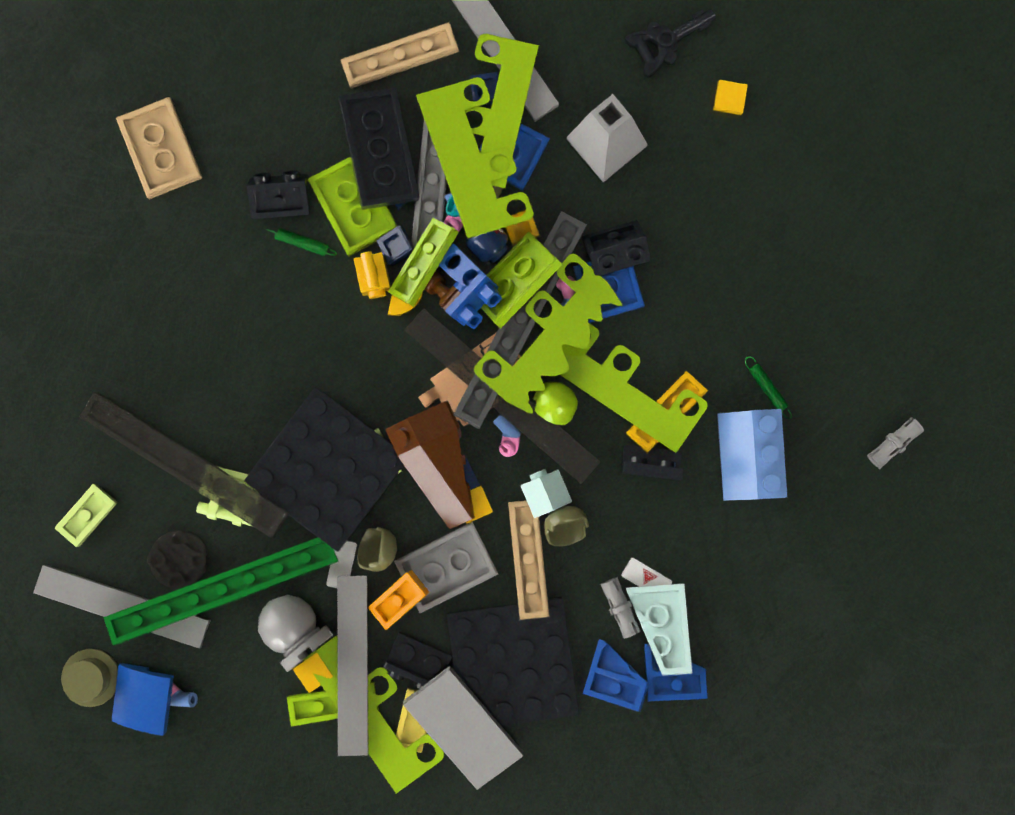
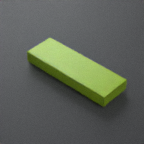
(423, 262)
(314, 707)

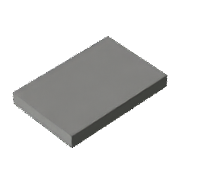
(449, 565)

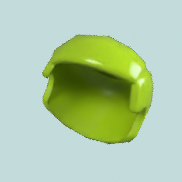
(556, 403)

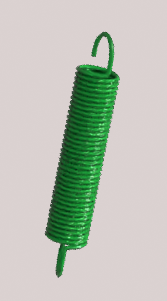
(302, 242)
(768, 387)

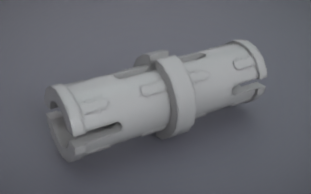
(895, 442)
(620, 607)

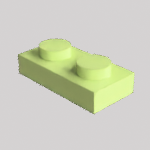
(86, 515)

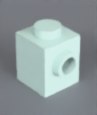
(545, 492)

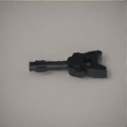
(665, 40)

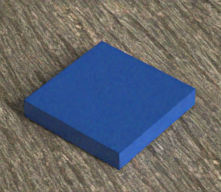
(526, 155)
(625, 287)

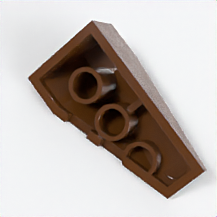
(433, 457)

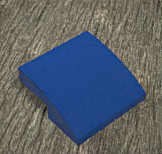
(142, 699)

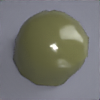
(565, 526)
(377, 549)

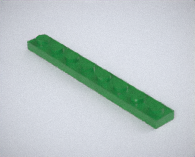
(219, 590)

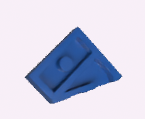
(615, 679)
(673, 687)

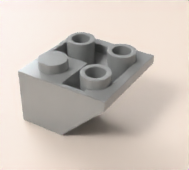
(607, 138)

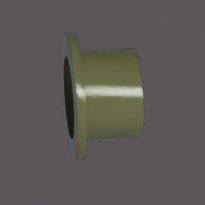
(90, 677)

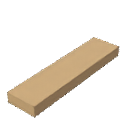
(399, 55)
(528, 561)

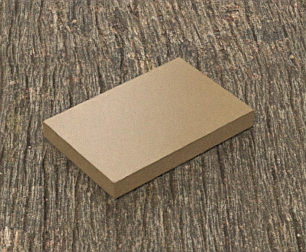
(159, 147)

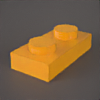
(398, 599)

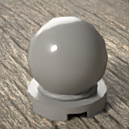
(290, 628)

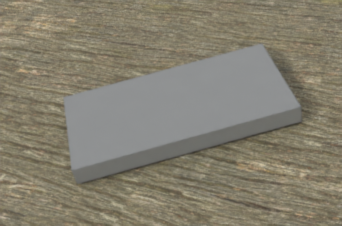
(463, 728)

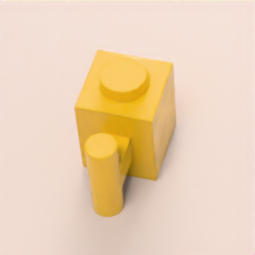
(372, 274)

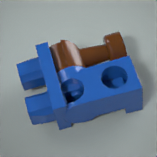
(468, 293)

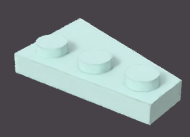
(665, 625)

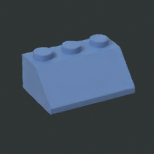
(752, 455)

